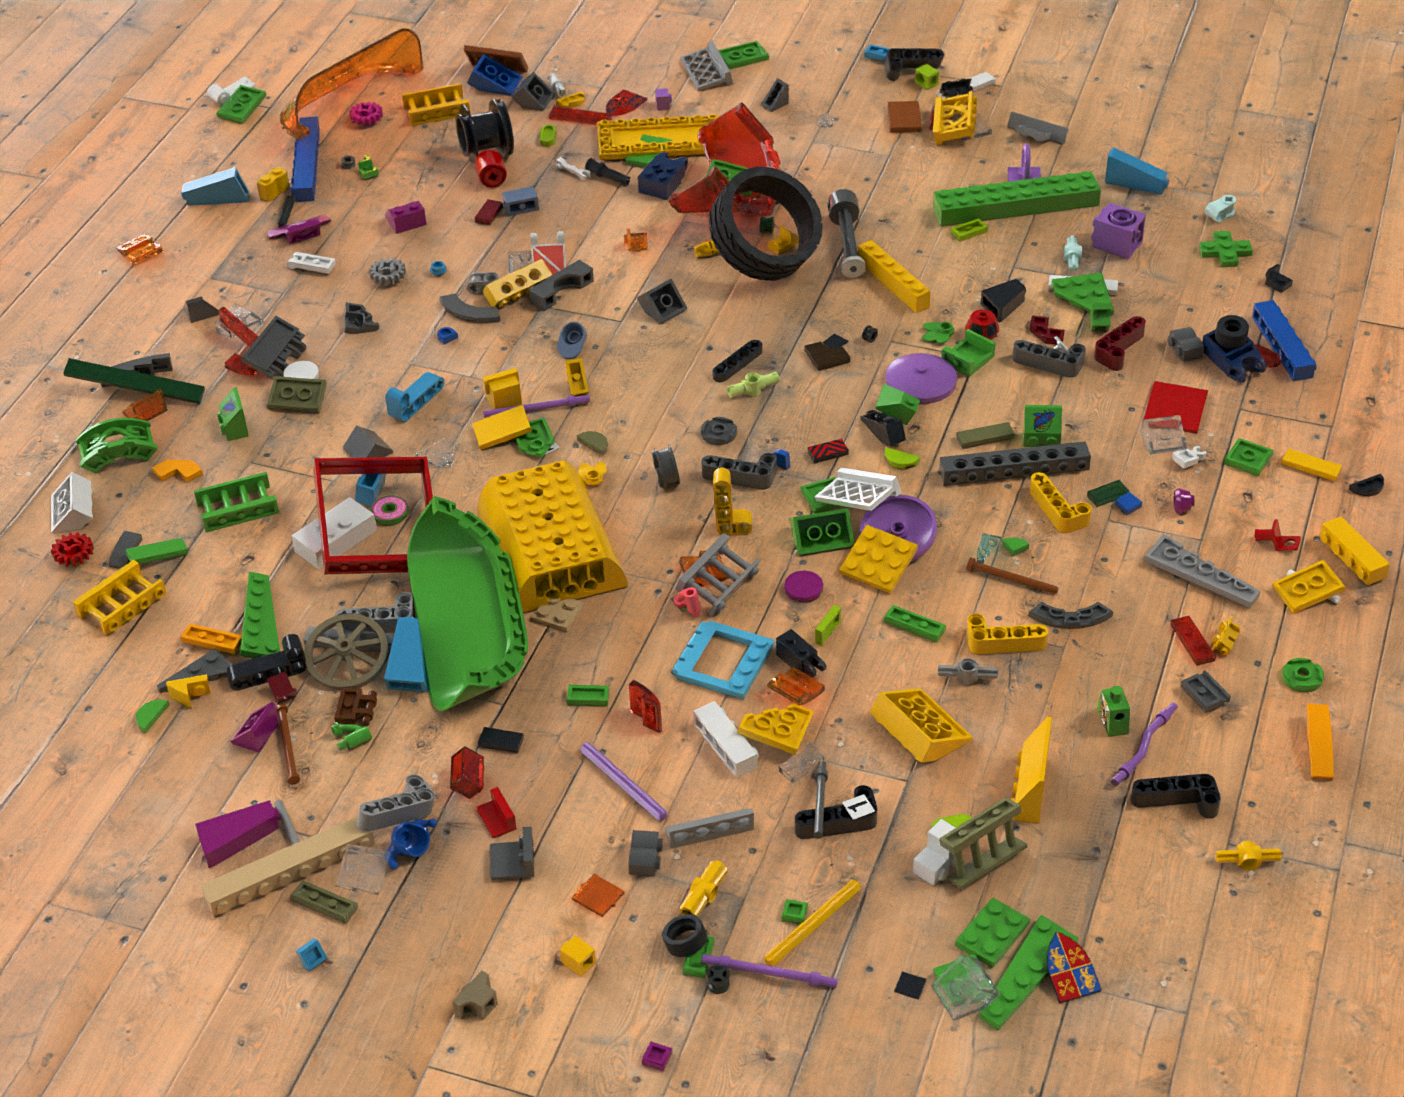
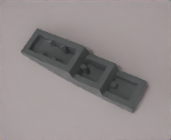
(147, 365)

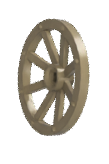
(346, 653)

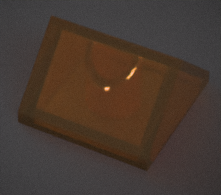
(147, 407)

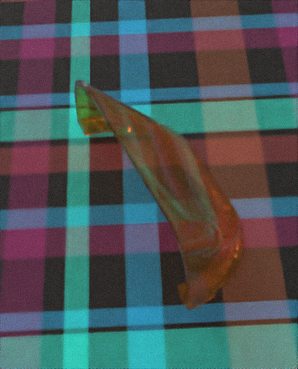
(395, 50)

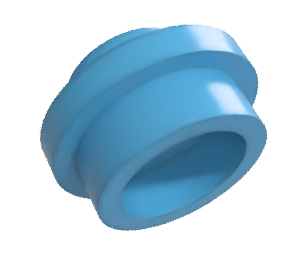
(438, 268)

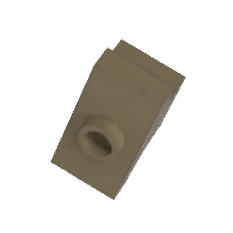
(476, 998)

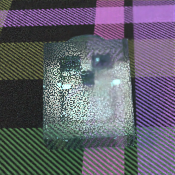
(988, 544)

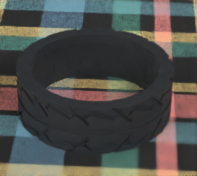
(792, 197)

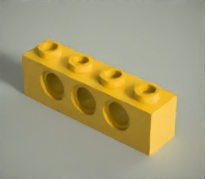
(494, 293)

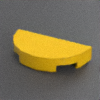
(571, 101)

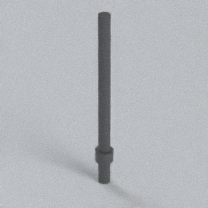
(821, 777)

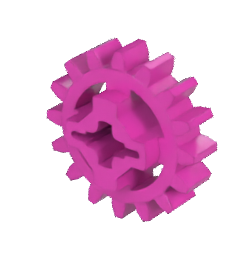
(366, 113)

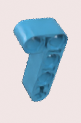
(406, 403)

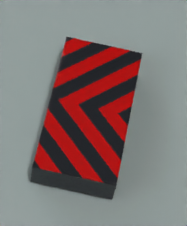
(828, 450)

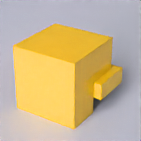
(503, 389)

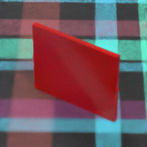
(1175, 400)

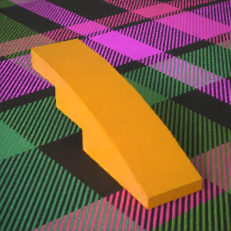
(1320, 741)

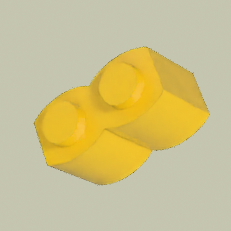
(273, 184)

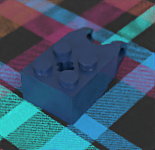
(662, 176)
(1235, 360)

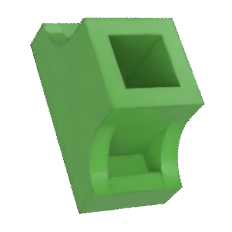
(1100, 317)

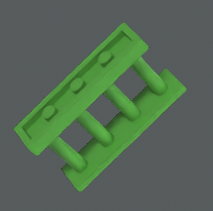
(239, 513)

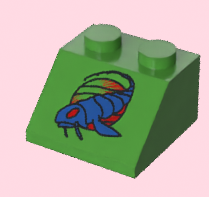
(232, 416)
(1042, 425)

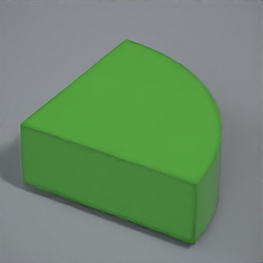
(1015, 545)

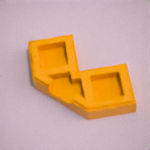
(185, 468)

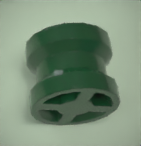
(767, 224)

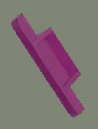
(300, 230)

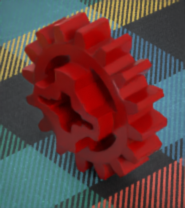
(72, 549)

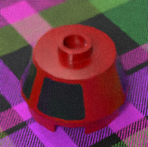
(983, 323)

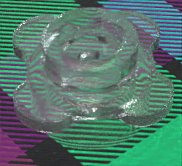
(825, 121)

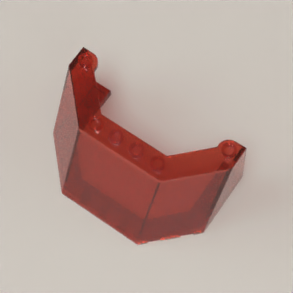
(738, 140)

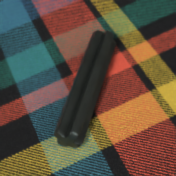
(285, 211)

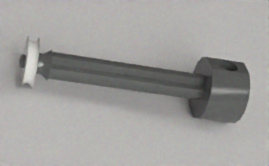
(844, 211)

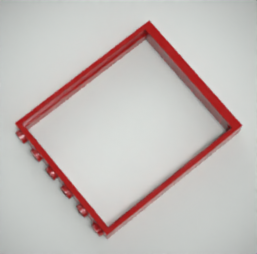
(365, 465)

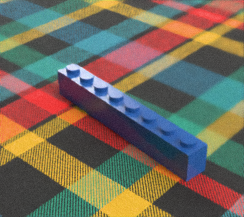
(306, 161)

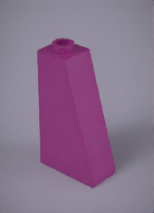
(235, 831)

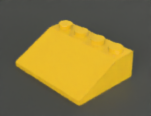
(919, 723)
(1032, 773)

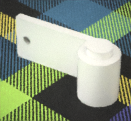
(221, 95)

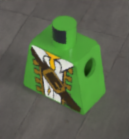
(1114, 704)

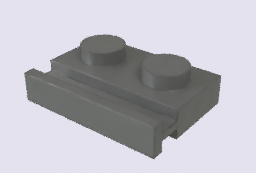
(1205, 691)

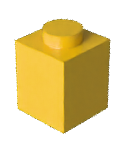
(577, 955)

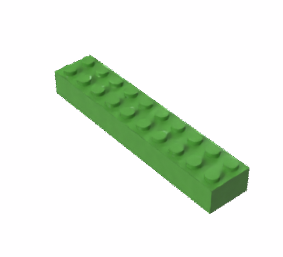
(1016, 198)

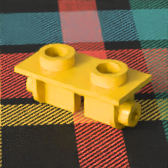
(1225, 638)

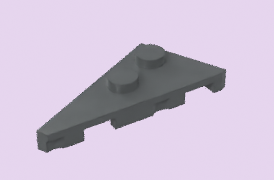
(211, 664)

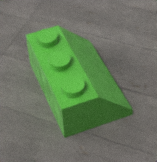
(822, 531)

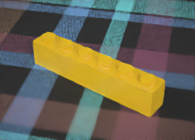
(894, 276)

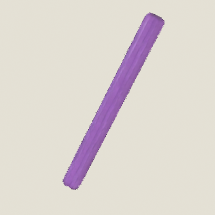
(624, 781)

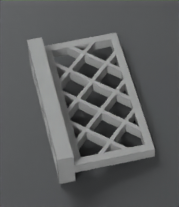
(717, 64)

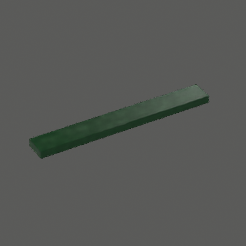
(133, 380)

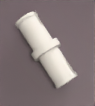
(557, 85)

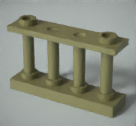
(972, 831)

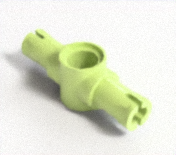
(753, 384)

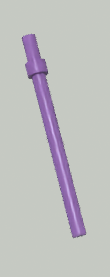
(571, 401)

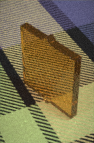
(598, 895)

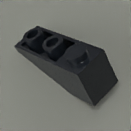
(884, 427)

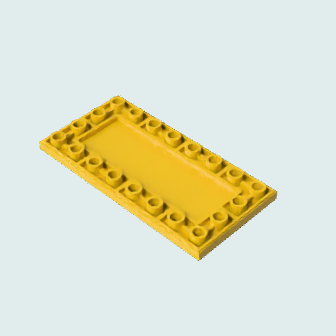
(622, 137)

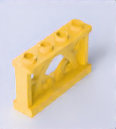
(956, 129)

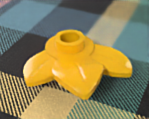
(592, 475)

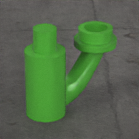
(357, 736)

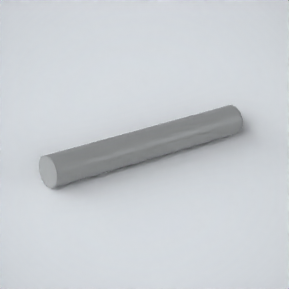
(286, 822)

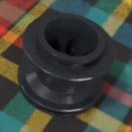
(485, 130)

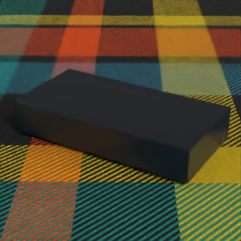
(500, 740)

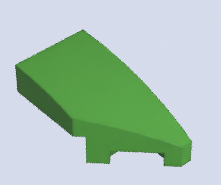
(366, 168)

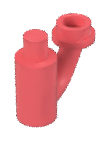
(689, 598)

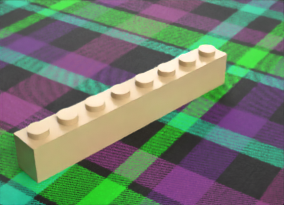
(283, 867)

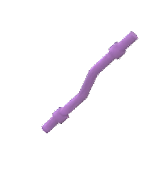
(1127, 768)
(813, 979)

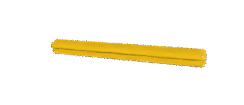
(812, 923)

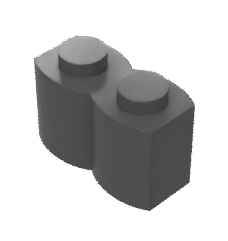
(1186, 343)
(644, 853)

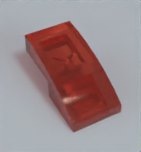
(234, 364)

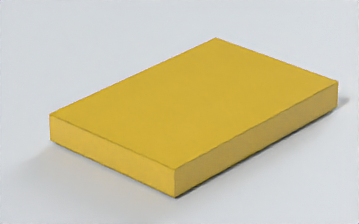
(501, 427)
(1308, 586)

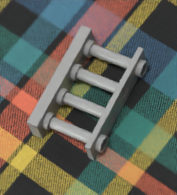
(710, 558)

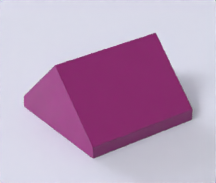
(257, 728)

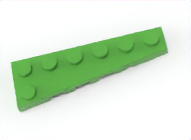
(259, 623)
(1024, 973)

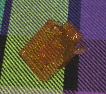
(636, 241)

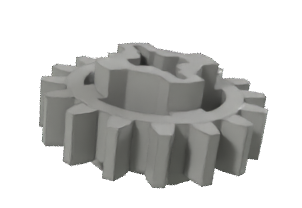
(387, 271)

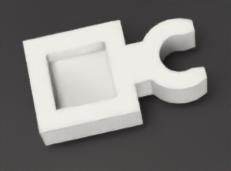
(1187, 458)

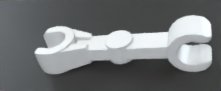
(579, 172)

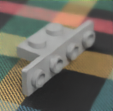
(1037, 128)

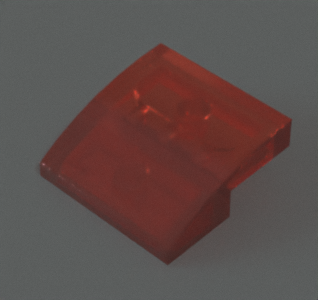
(645, 705)

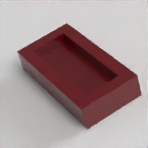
(488, 212)

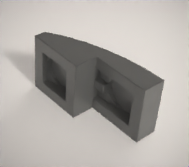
(126, 540)

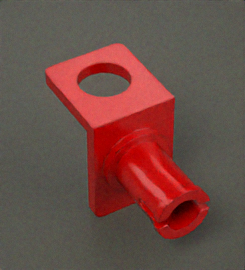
(1275, 536)

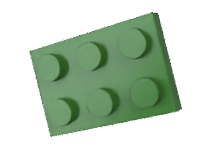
(992, 932)

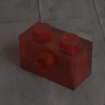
(467, 772)

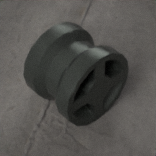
(721, 974)

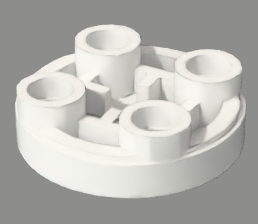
(302, 369)

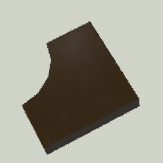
(826, 357)

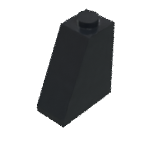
(1003, 298)

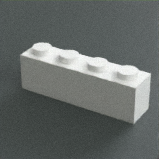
(725, 740)

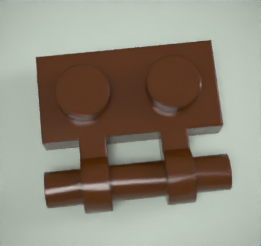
(349, 706)

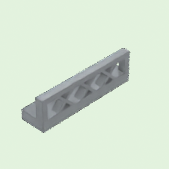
(710, 828)

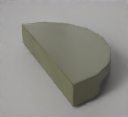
(594, 440)

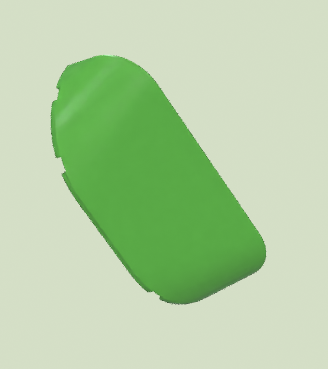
(464, 605)

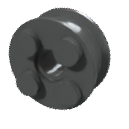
(665, 466)

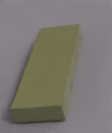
(985, 435)
(324, 902)

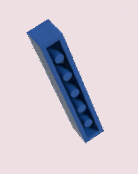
(1284, 340)

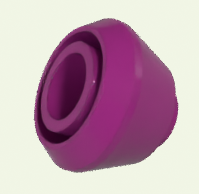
(1183, 500)

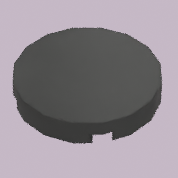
(719, 431)

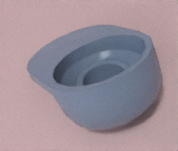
(571, 340)

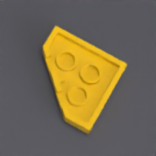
(777, 727)

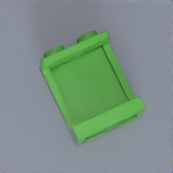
(970, 353)

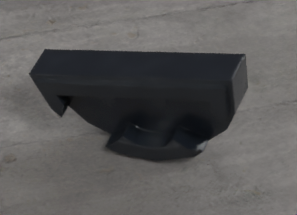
(1369, 486)

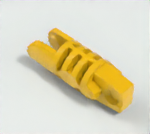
(705, 249)

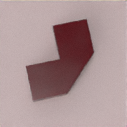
(1040, 329)

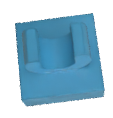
(311, 954)

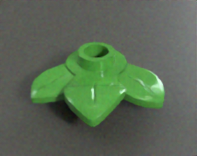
(938, 332)

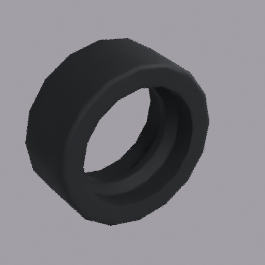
(689, 945)

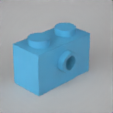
(369, 488)

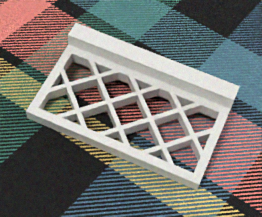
(859, 481)

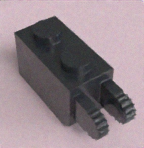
(798, 653)

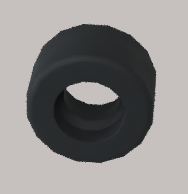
(1231, 331)

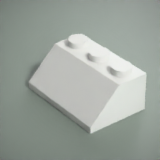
(71, 504)

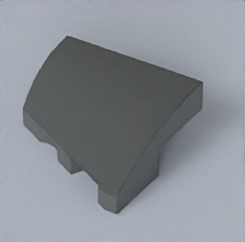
(358, 319)

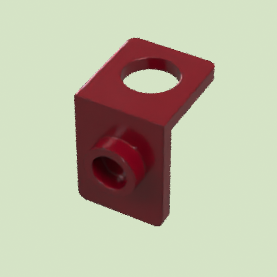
(281, 687)

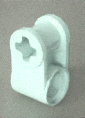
(1221, 208)

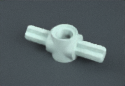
(1072, 253)

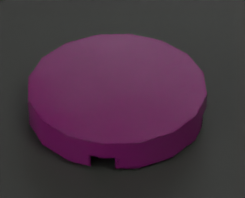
(803, 586)

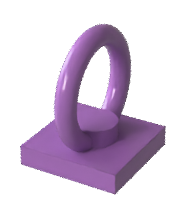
(1025, 171)

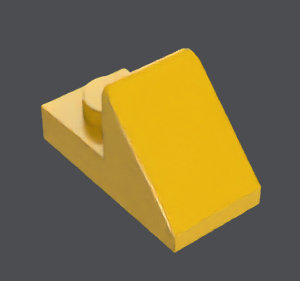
(783, 242)
(576, 377)
(183, 689)

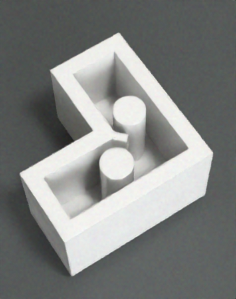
(934, 861)

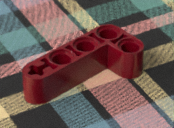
(1111, 347)

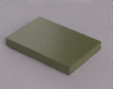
(297, 394)

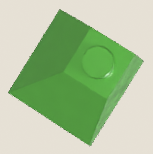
(897, 403)

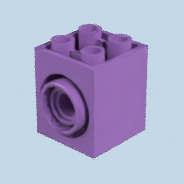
(1118, 230)

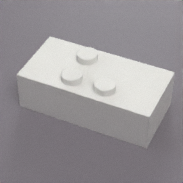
(346, 527)

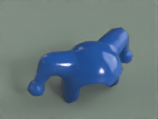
(409, 840)

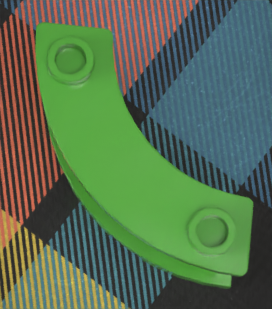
(97, 453)

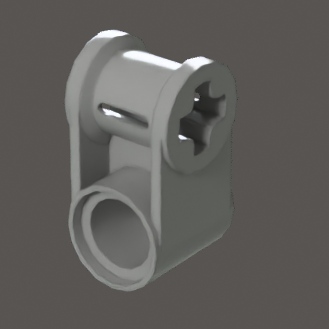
(481, 281)

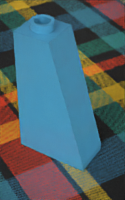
(1134, 173)
(216, 189)
(406, 658)

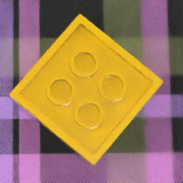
(878, 559)

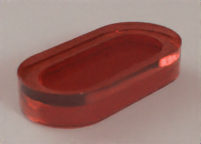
(1270, 357)

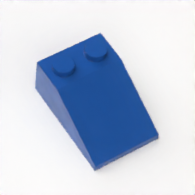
(494, 77)

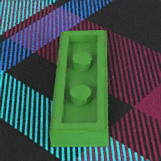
(157, 551)
(915, 623)

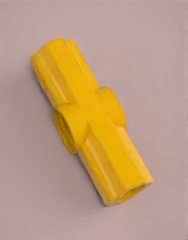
(704, 889)

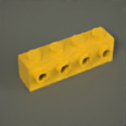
(1354, 550)

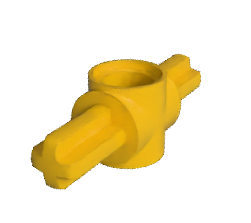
(1248, 855)

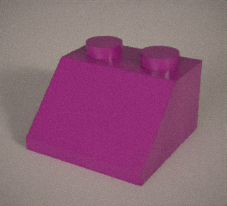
(406, 217)

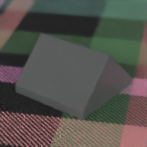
(366, 444)

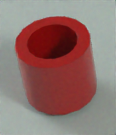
(490, 168)

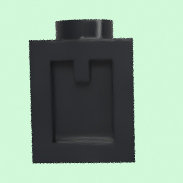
(1276, 280)

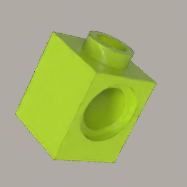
(927, 76)

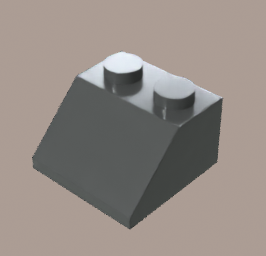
(533, 93)
(662, 301)

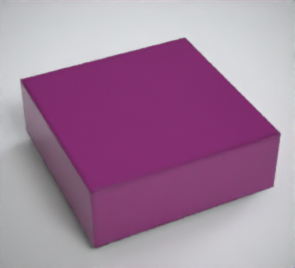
(657, 1056)

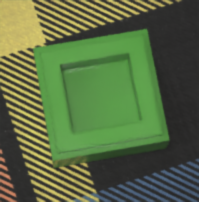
(794, 911)

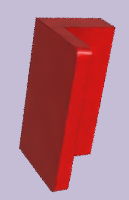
(497, 814)

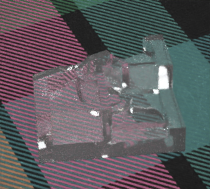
(244, 315)

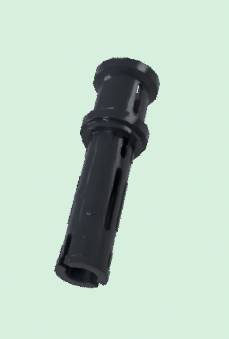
(602, 170)

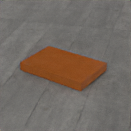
(904, 116)

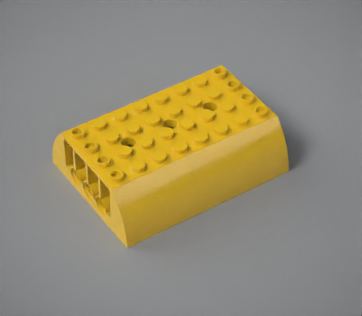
(516, 512)

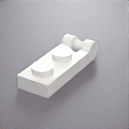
(311, 262)

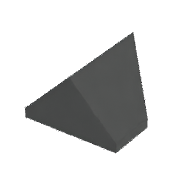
(777, 96)
(199, 309)

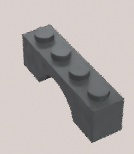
(574, 275)

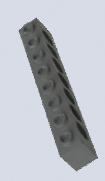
(1014, 463)

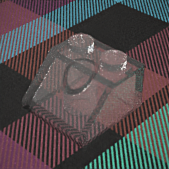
(1163, 435)
(965, 987)

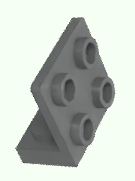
(513, 859)

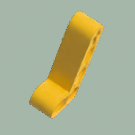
(1062, 515)
(728, 520)
(1004, 638)

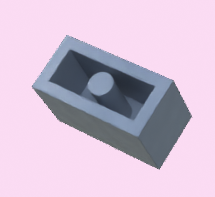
(520, 201)

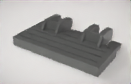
(274, 347)

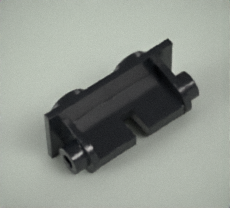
(949, 88)

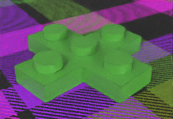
(1225, 249)

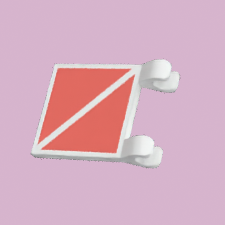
(552, 254)

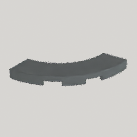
(463, 311)
(1059, 618)

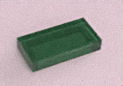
(1107, 493)

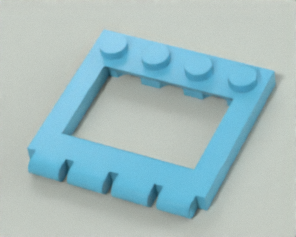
(745, 673)

